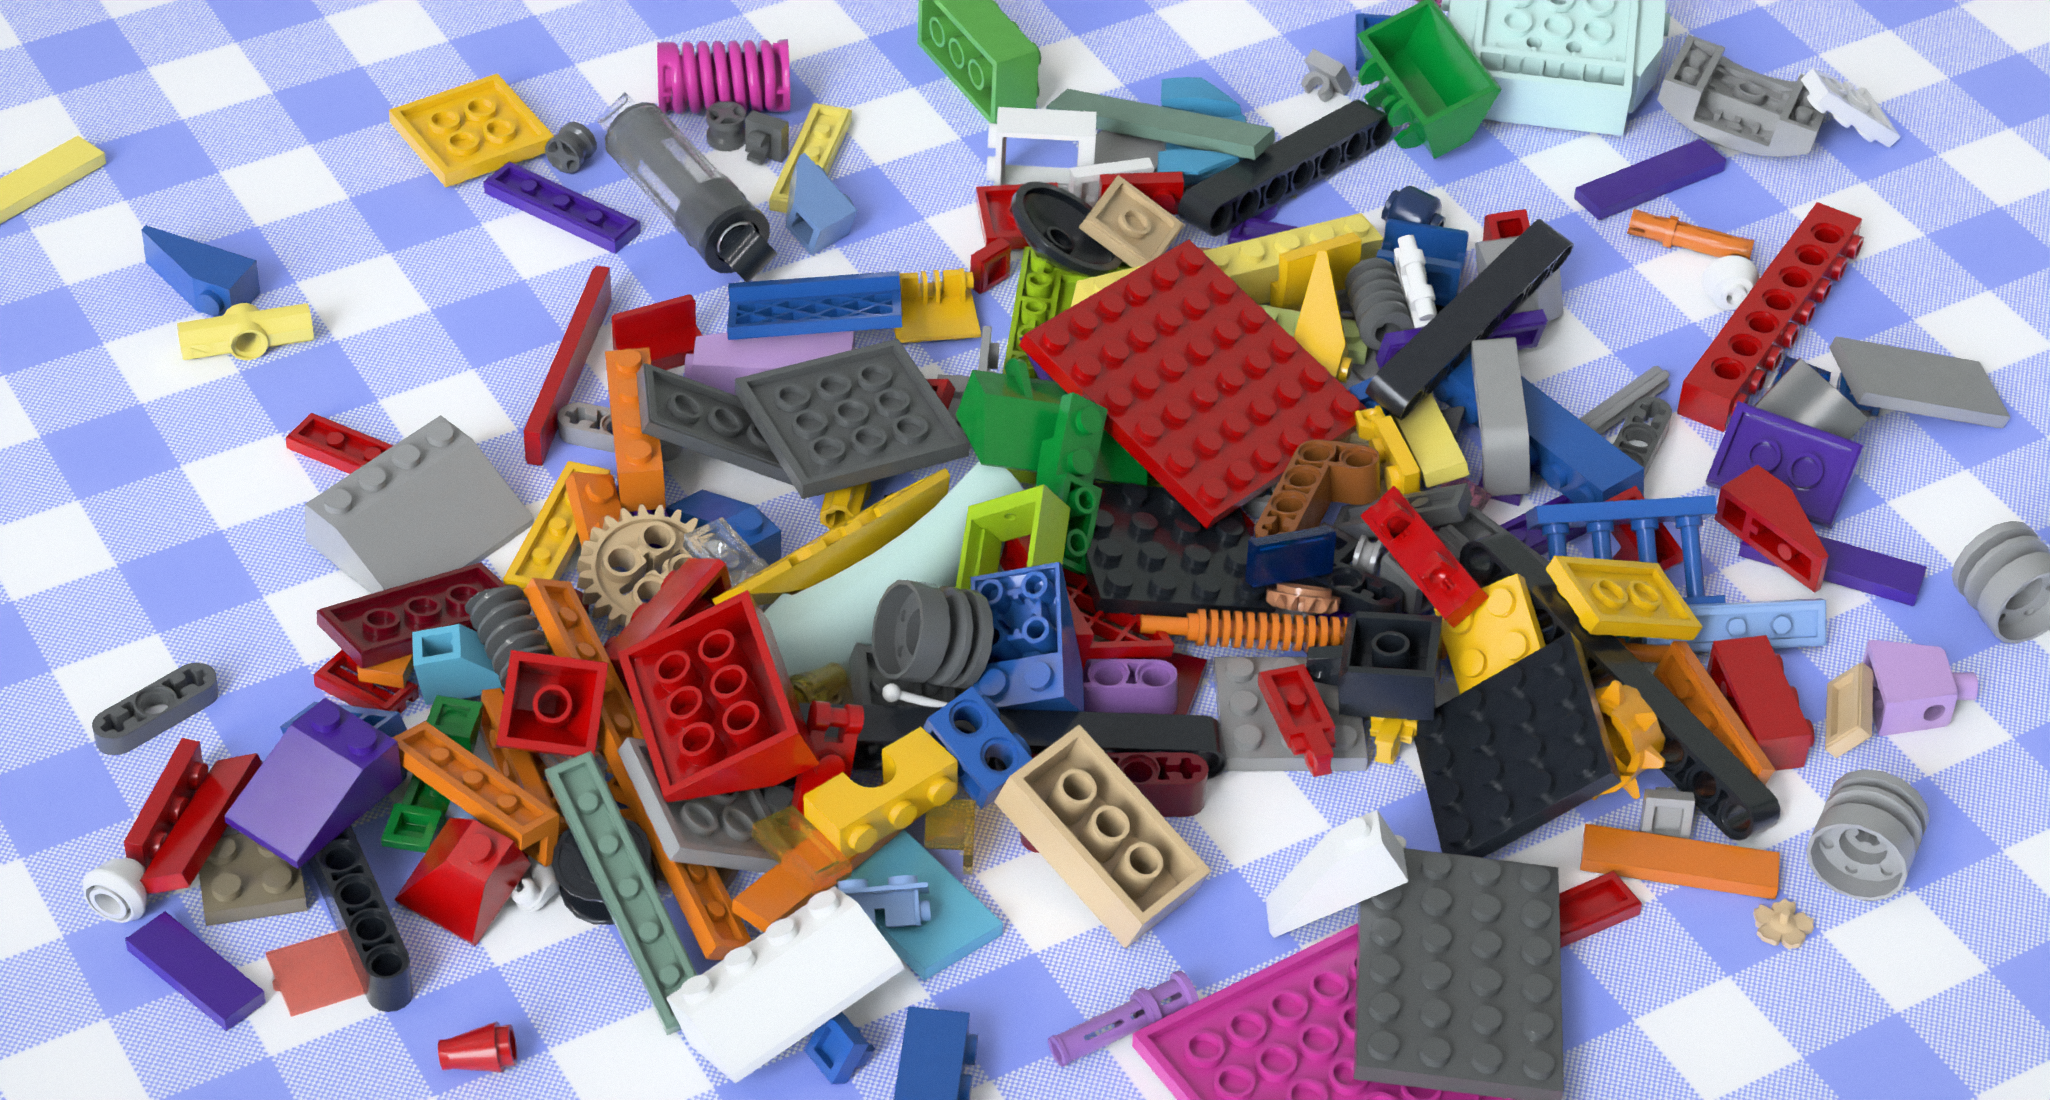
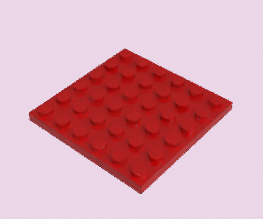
(1194, 380)

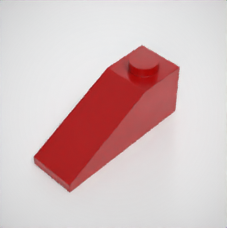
(1773, 523)

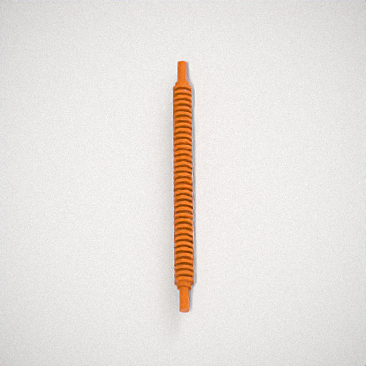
(1297, 632)

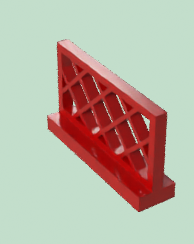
(1121, 642)

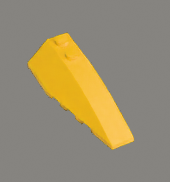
(845, 543)

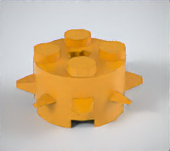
(1632, 734)

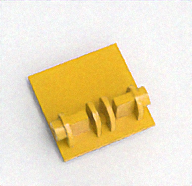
(937, 308)

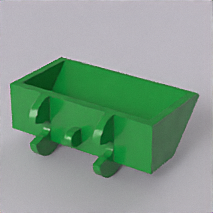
(1426, 78)
(1012, 415)

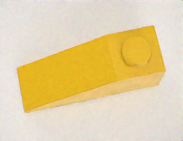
(1321, 324)

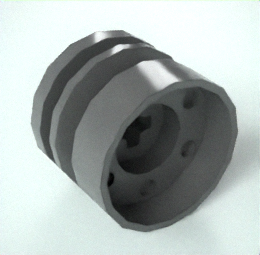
(932, 634)

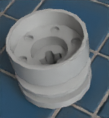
(2007, 581)
(1867, 835)

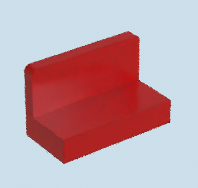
(663, 327)

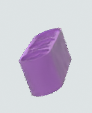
(1130, 686)

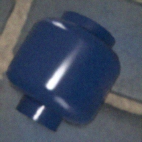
(1413, 206)

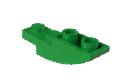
(1068, 470)

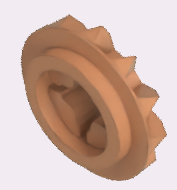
(1303, 598)

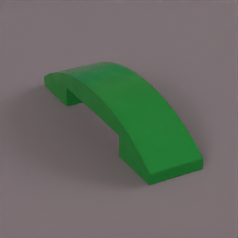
(423, 809)

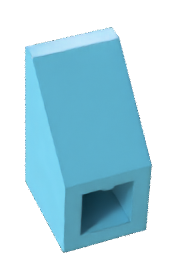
(452, 663)

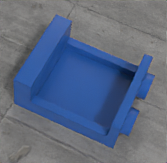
(1443, 253)

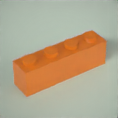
(636, 454)

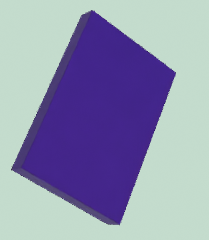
(1802, 457)

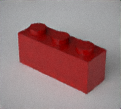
(1762, 698)

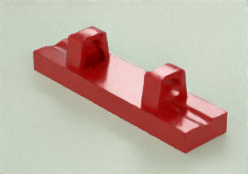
(1424, 557)

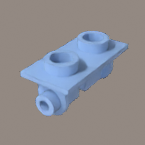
(898, 899)

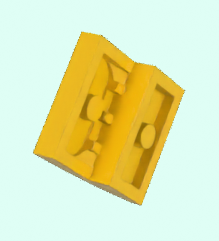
(1297, 267)

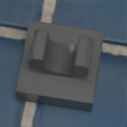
(766, 138)

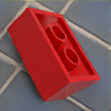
(679, 598)

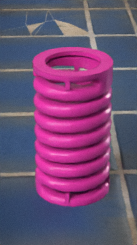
(723, 75)

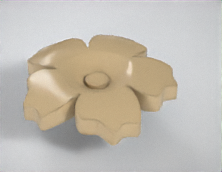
(1782, 924)

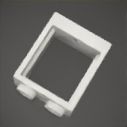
(1039, 124)

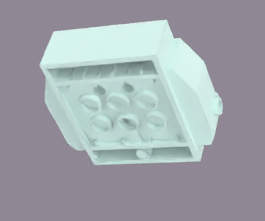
(1543, 83)

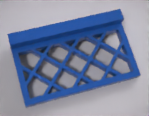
(814, 305)

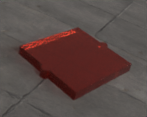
(314, 973)

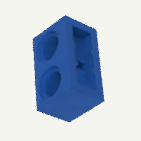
(970, 750)

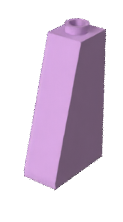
(721, 360)

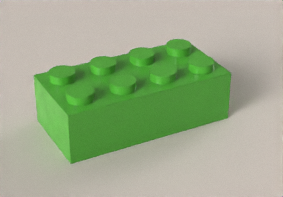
(980, 53)

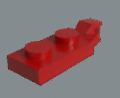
(1300, 715)

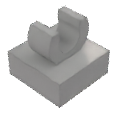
(1327, 72)
(1667, 812)

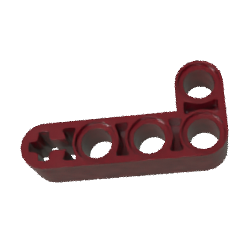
(1168, 780)

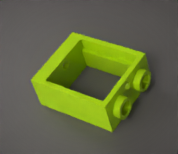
(989, 524)

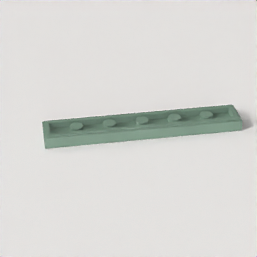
(1169, 124)
(622, 881)

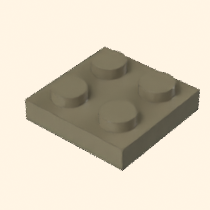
(248, 882)

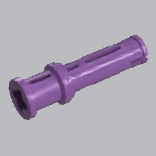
(1144, 1006)

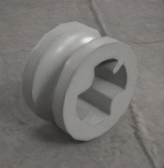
(1368, 555)

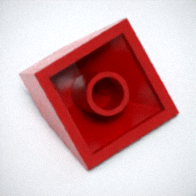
(552, 704)
(464, 878)

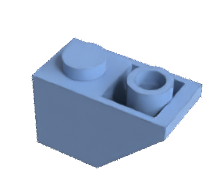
(816, 208)

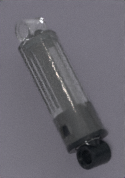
(687, 188)

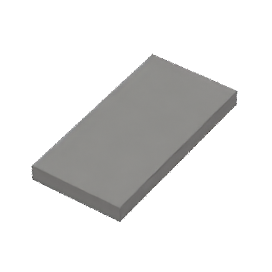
(1919, 382)

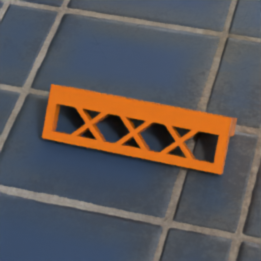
(480, 790)

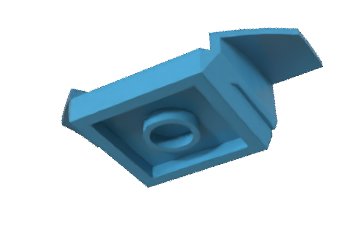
(1200, 97)

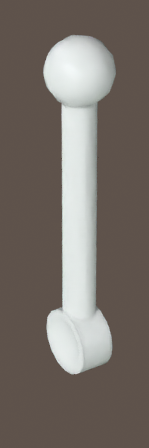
(892, 693)

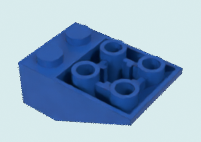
(1034, 641)

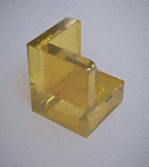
(952, 829)

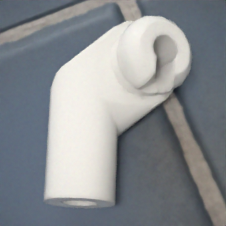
(537, 890)

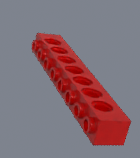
(1771, 316)

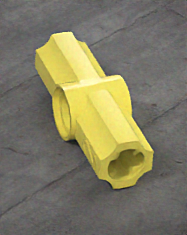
(245, 331)

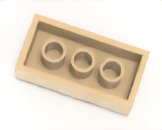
(1102, 836)

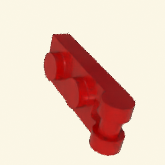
(834, 753)

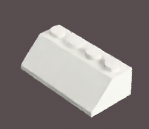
(783, 984)

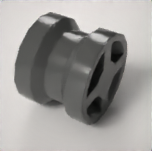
(725, 126)
(570, 147)

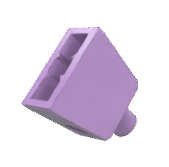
(1914, 686)

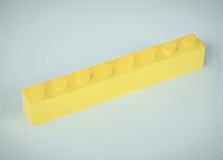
(1256, 261)

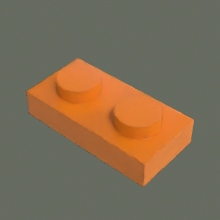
(591, 500)

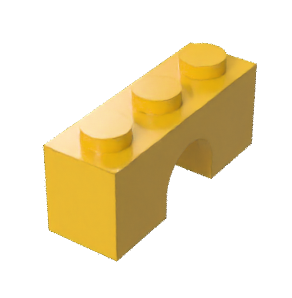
(916, 778)

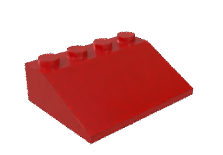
(717, 703)

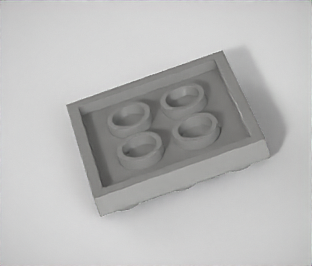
(1251, 731)
(700, 829)

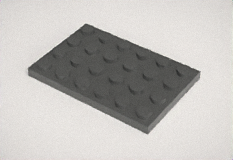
(1462, 979)

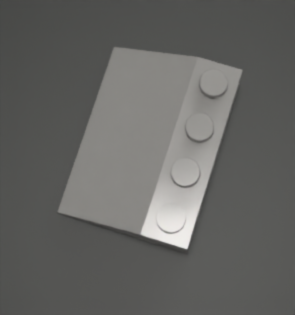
(416, 511)

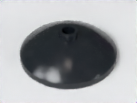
(1050, 225)

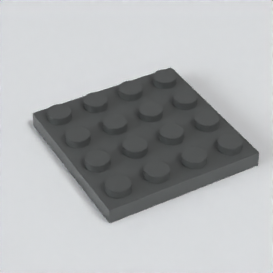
(851, 418)

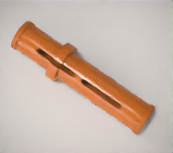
(1681, 234)

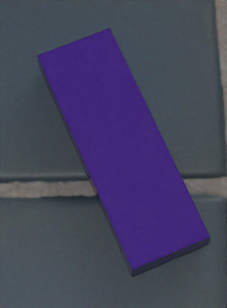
(195, 970)

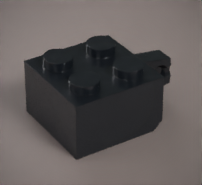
(1384, 666)

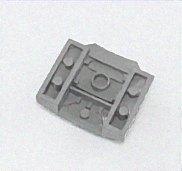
(1737, 104)

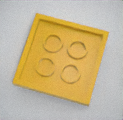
(471, 129)

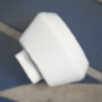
(1729, 281)
(116, 890)

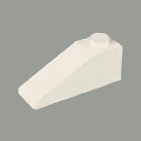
(1341, 870)

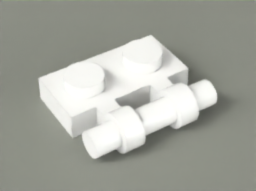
(1413, 280)

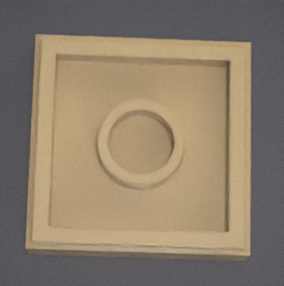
(1131, 224)

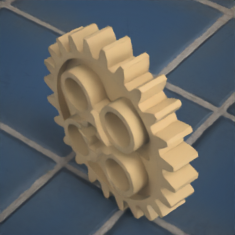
(627, 546)

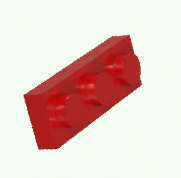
(166, 802)

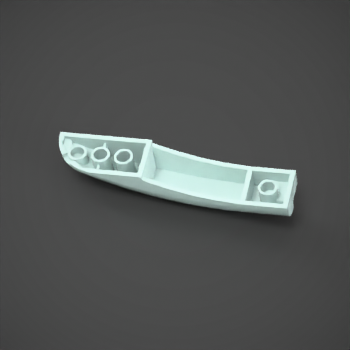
(840, 611)

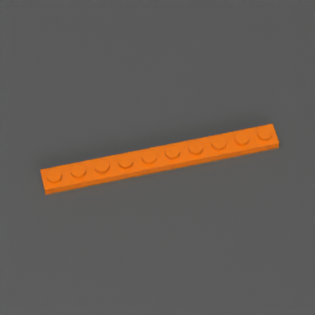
(695, 886)

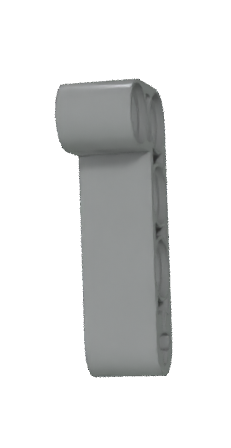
(1501, 416)

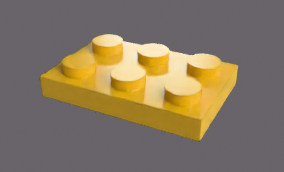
(1623, 598)
(1493, 634)

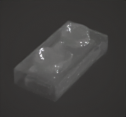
(723, 542)

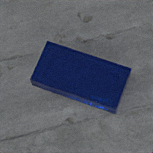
(1290, 556)

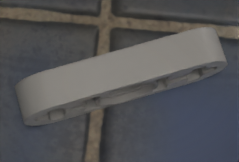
(580, 423)

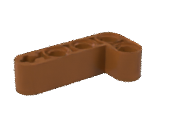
(1316, 477)

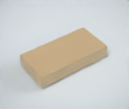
(1849, 710)

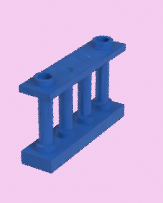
(1644, 519)

